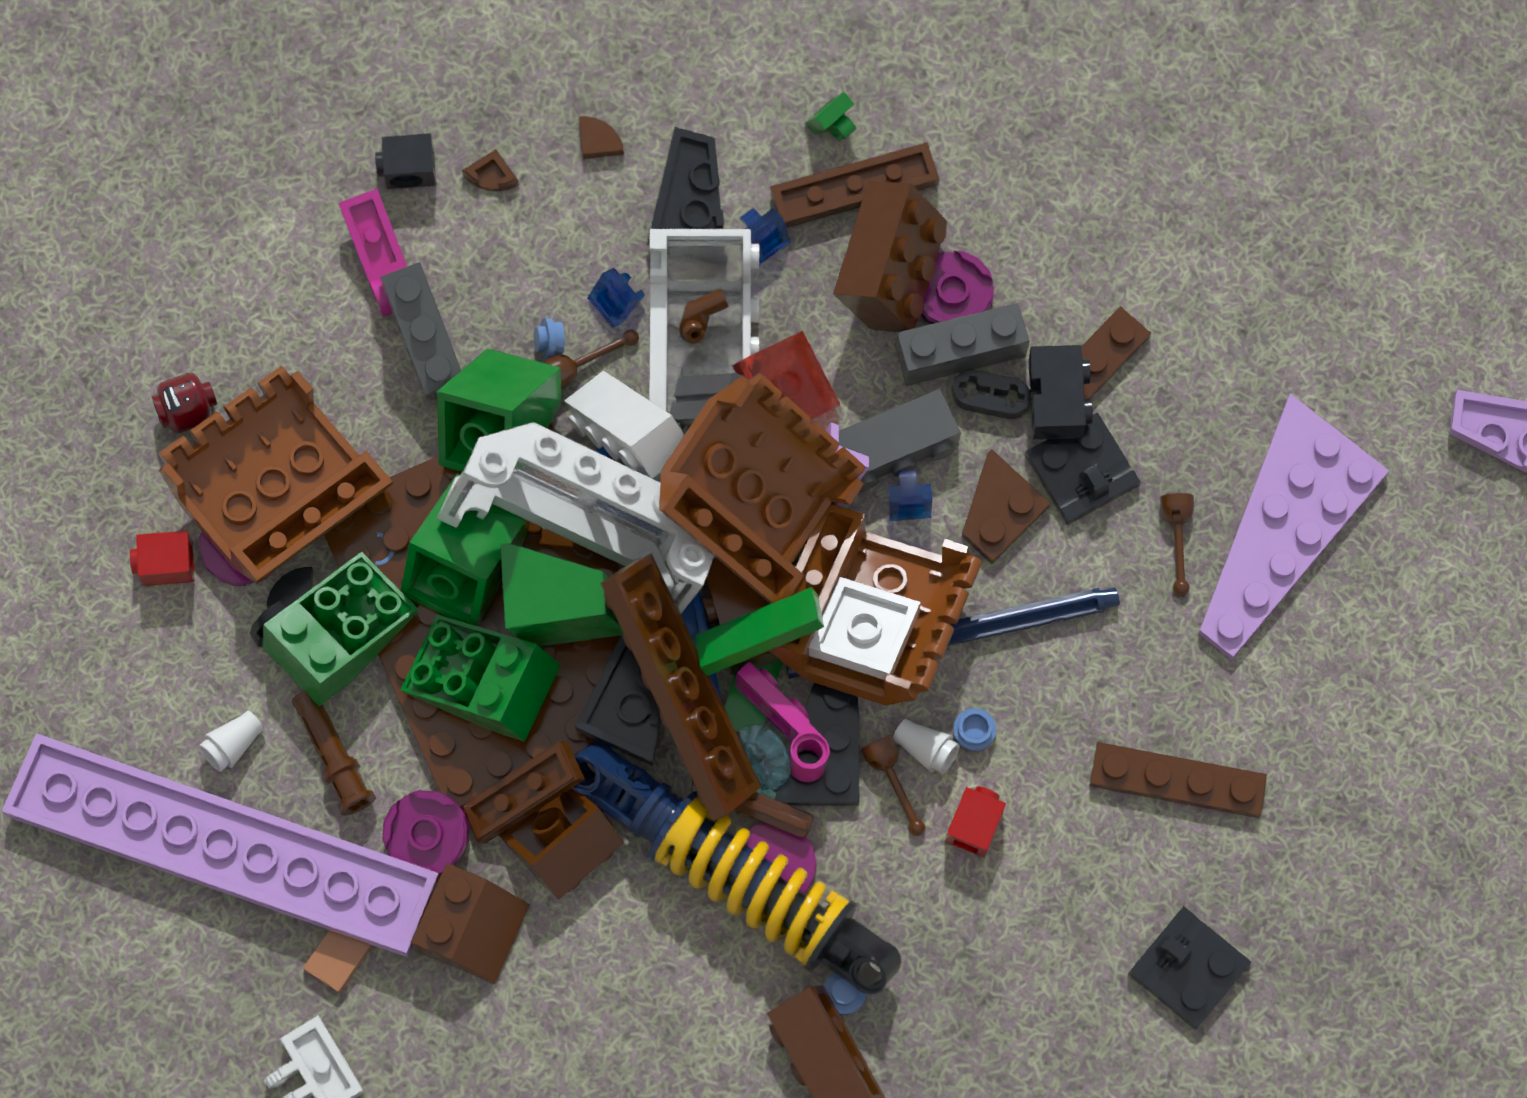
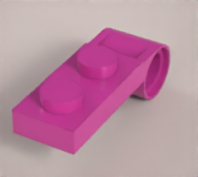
(373, 241)
(788, 717)

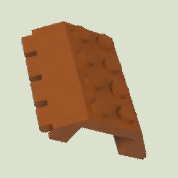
(269, 475)
(756, 482)
(845, 550)

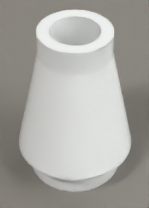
(229, 742)
(928, 746)

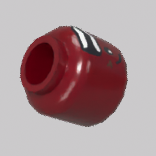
(183, 402)

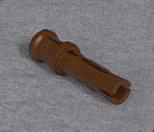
(340, 768)

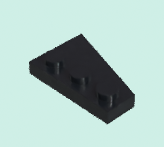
(689, 185)
(622, 708)
(837, 720)

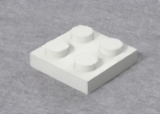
(864, 628)

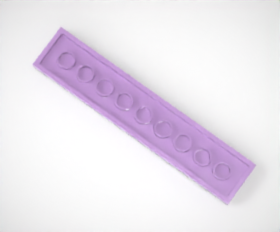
(221, 844)

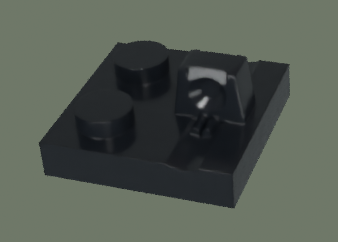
(1083, 471)
(1189, 967)

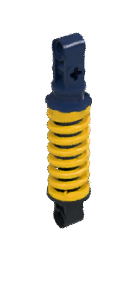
(694, 843)

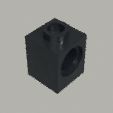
(407, 161)

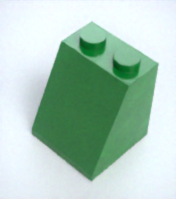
(492, 397)
(460, 566)
(553, 599)

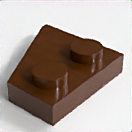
(1001, 508)

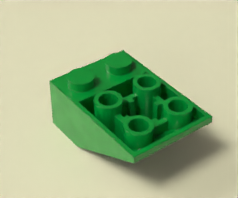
(337, 628)
(482, 676)

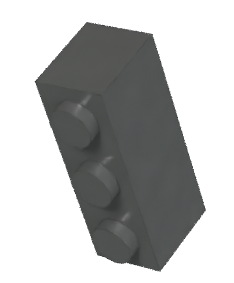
(421, 327)
(962, 344)
(903, 436)

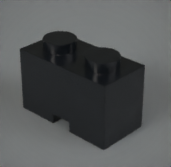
(1059, 379)

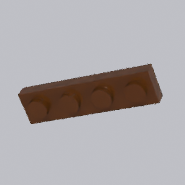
(845, 186)
(1178, 780)

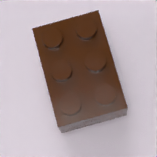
(890, 257)

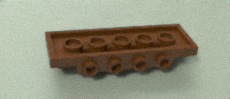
(680, 687)

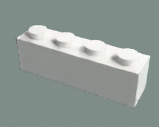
(624, 424)

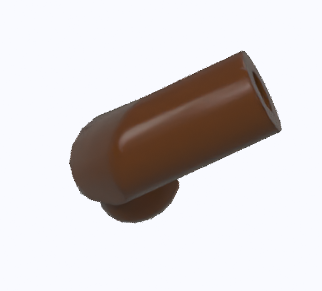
(697, 314)

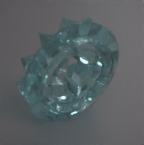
(776, 766)

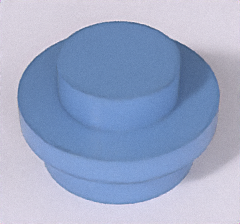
(549, 338)
(974, 729)
(844, 995)

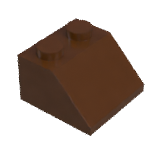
(563, 841)
(470, 924)

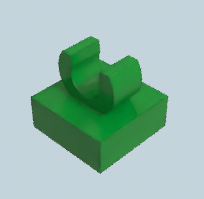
(832, 117)

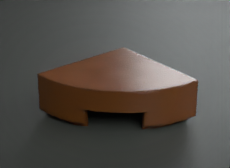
(599, 138)
(491, 173)

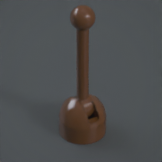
(569, 367)
(1178, 510)
(882, 756)

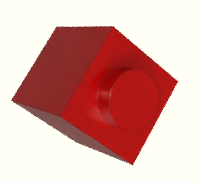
(163, 558)
(975, 820)

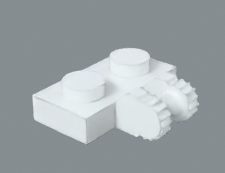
(319, 1063)

